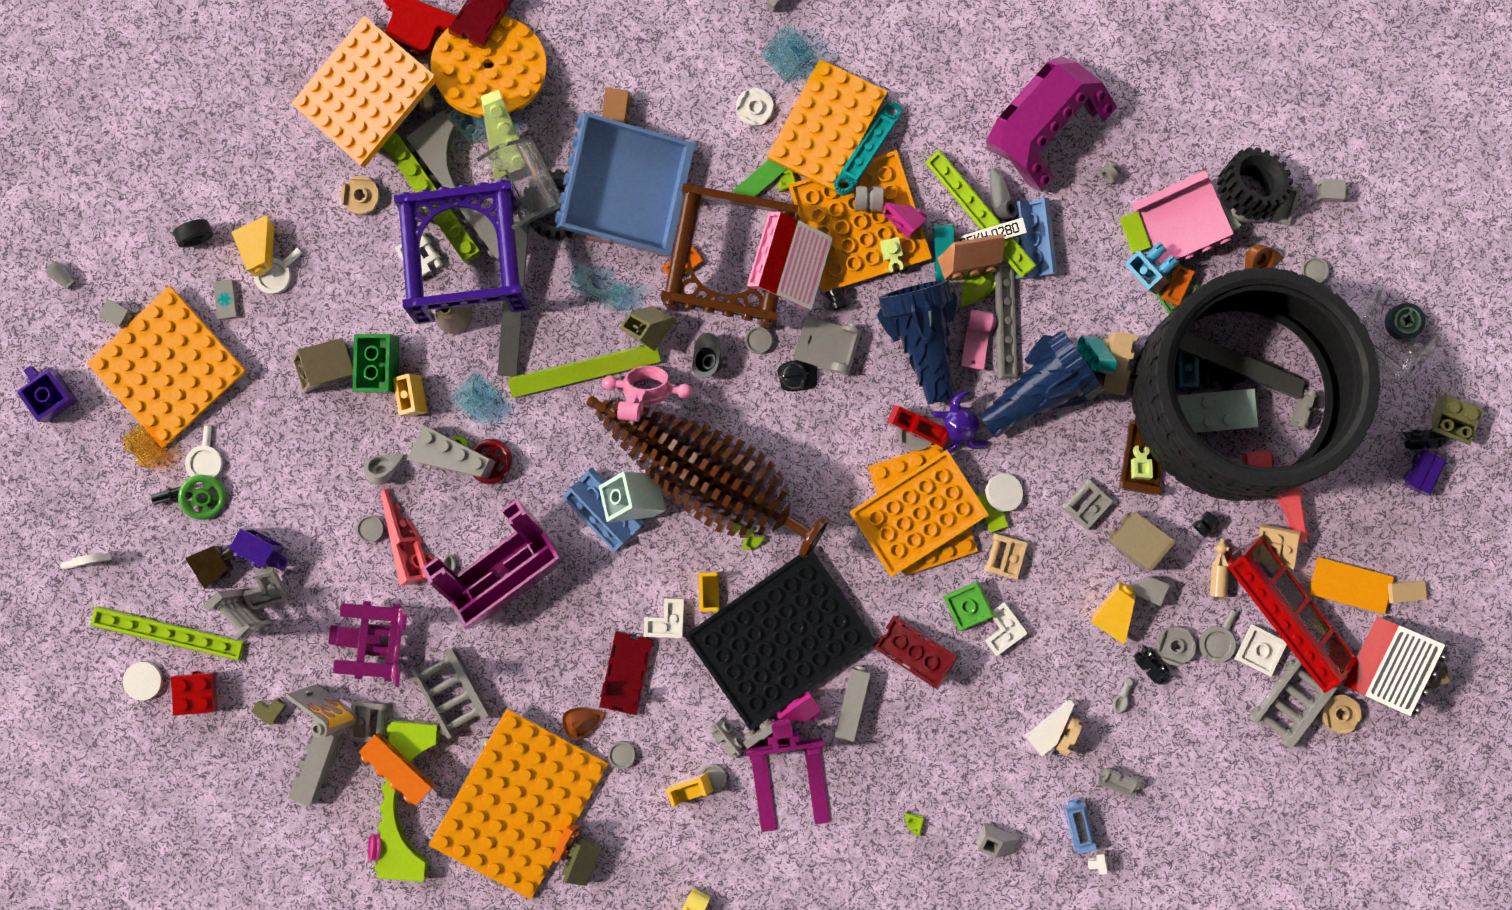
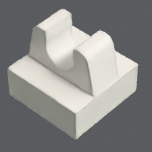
(1099, 862)

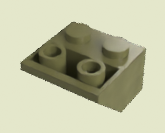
(647, 326)
(1455, 419)
(583, 860)

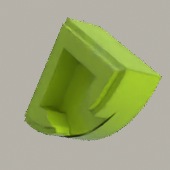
(785, 179)
(752, 542)
(914, 823)

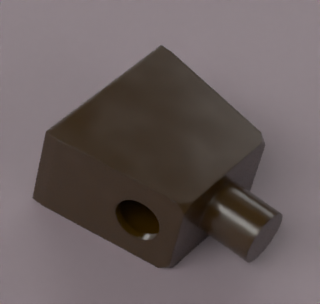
(211, 565)

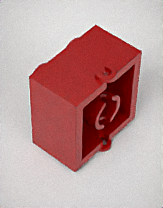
(194, 693)

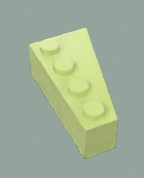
(498, 123)

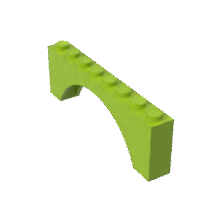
(397, 856)

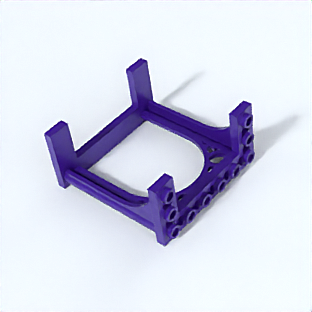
(411, 213)

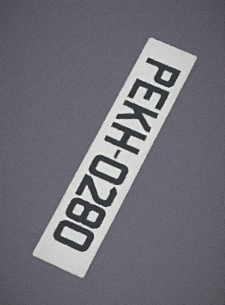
(1009, 230)

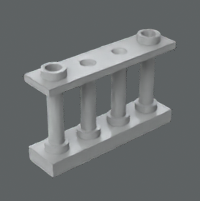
(232, 606)
(470, 693)
(1301, 721)

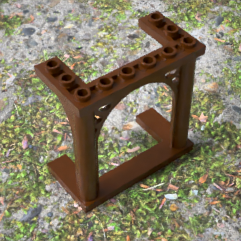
(674, 294)

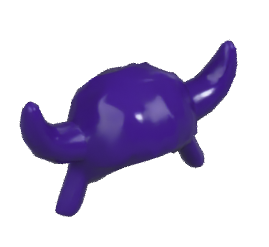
(961, 424)

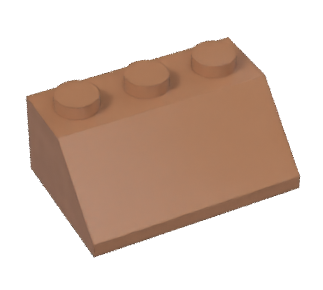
(972, 257)

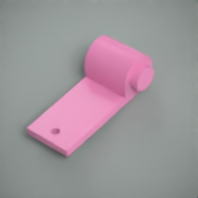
(976, 339)

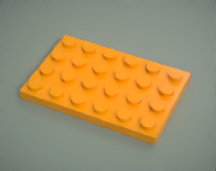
(826, 124)
(892, 470)
(918, 513)

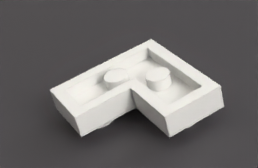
(669, 626)
(1009, 630)

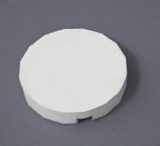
(749, 107)
(1004, 492)
(142, 681)

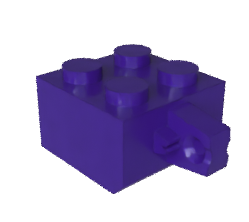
(46, 394)
(258, 549)

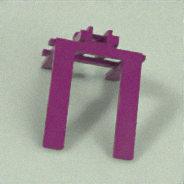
(367, 640)
(758, 758)

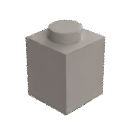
(1331, 190)
(116, 314)

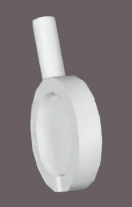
(278, 277)
(204, 458)
(86, 560)

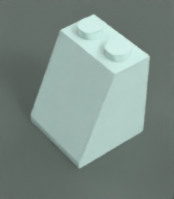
(631, 497)

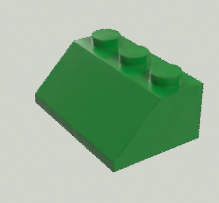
(375, 363)

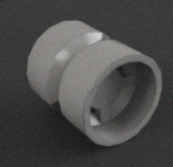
(869, 198)

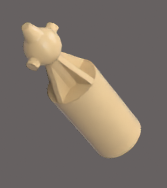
(1220, 572)

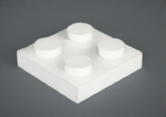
(1260, 650)

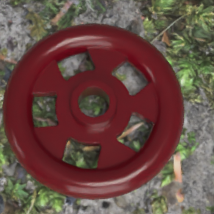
(505, 458)

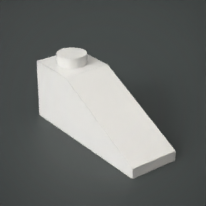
(1048, 732)

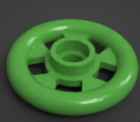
(206, 513)

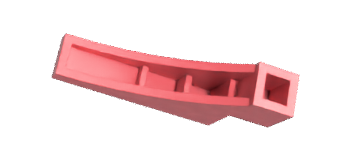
(1289, 501)

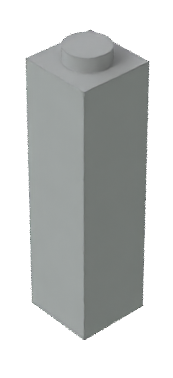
(852, 703)

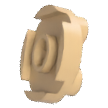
(353, 187)
(1349, 719)
(1072, 732)

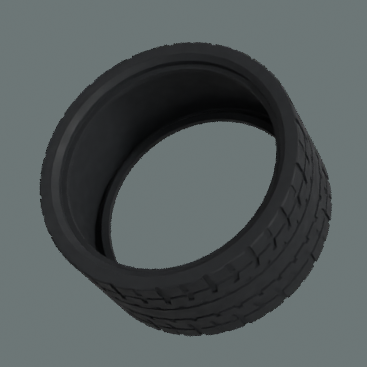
(1331, 335)

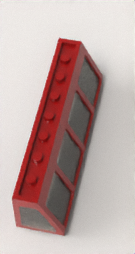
(1292, 613)

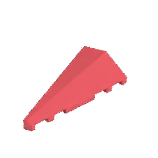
(405, 544)

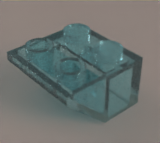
(787, 52)
(469, 126)

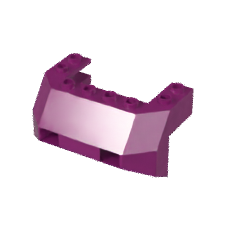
(1042, 112)
(500, 573)

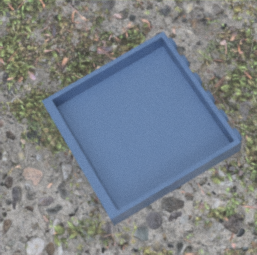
(624, 184)

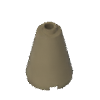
(453, 319)

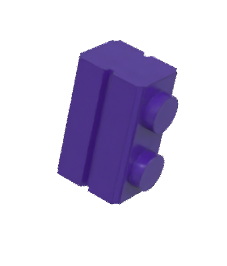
(1424, 472)

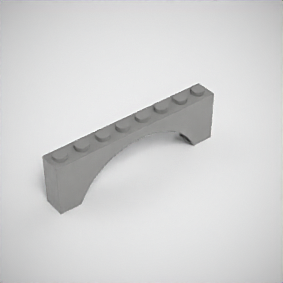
(433, 145)

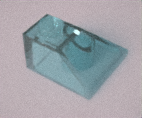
(475, 397)

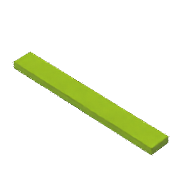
(978, 210)
(582, 370)
(167, 633)

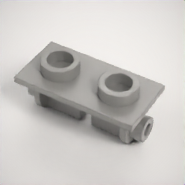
(1305, 409)
(734, 744)
(1113, 780)

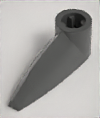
(1001, 202)

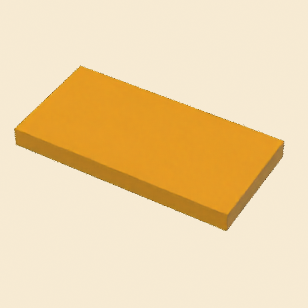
(1350, 585)

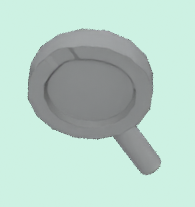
(1217, 642)

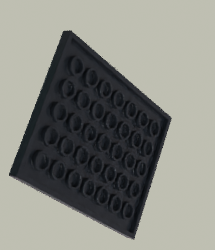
(780, 639)

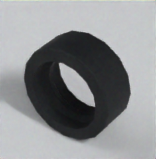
(193, 233)

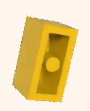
(410, 395)

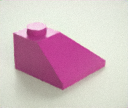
(904, 218)
(801, 709)

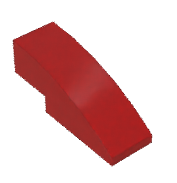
(918, 426)

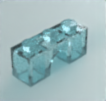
(613, 295)

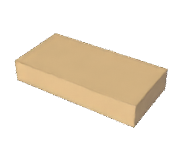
(1407, 591)

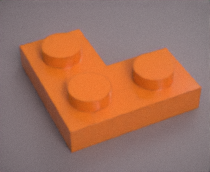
(568, 837)

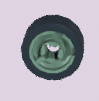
(1396, 326)

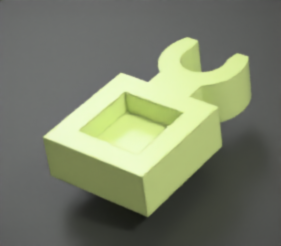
(892, 251)
(1141, 466)

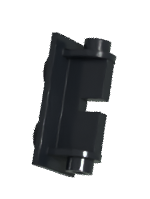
(1417, 438)
(1147, 659)

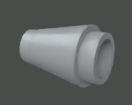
(60, 275)

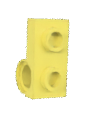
(696, 900)

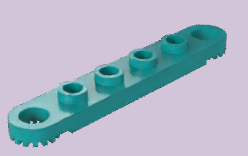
(868, 148)

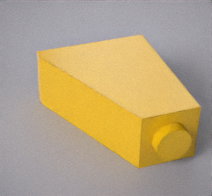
(256, 245)
(1116, 612)

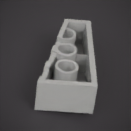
(443, 452)
(314, 768)

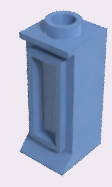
(1079, 826)

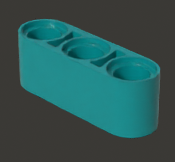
(942, 240)
(1096, 355)

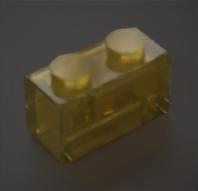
(143, 446)

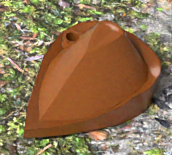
(1262, 256)
(580, 721)

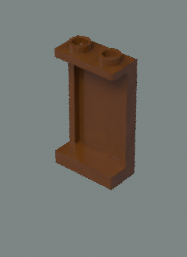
(1138, 485)

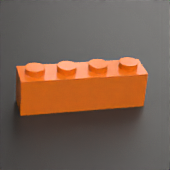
(396, 769)

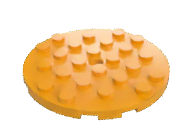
(516, 72)

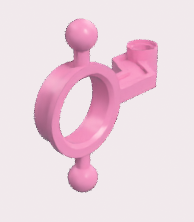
(637, 397)

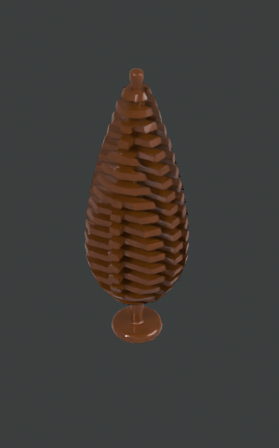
(718, 484)

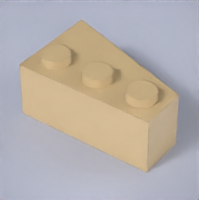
(1120, 346)

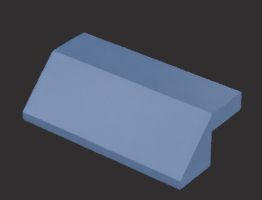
(1039, 238)
(587, 502)

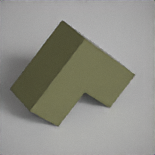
(269, 713)

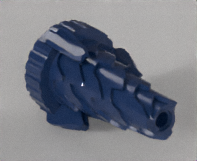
(922, 321)
(1055, 381)

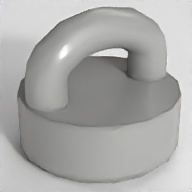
(1110, 172)

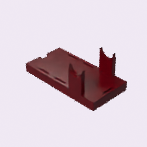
(477, 18)
(926, 659)
(623, 684)

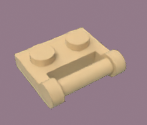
(1011, 559)

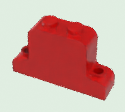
(416, 25)

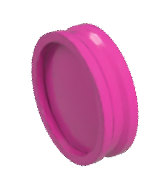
(374, 846)

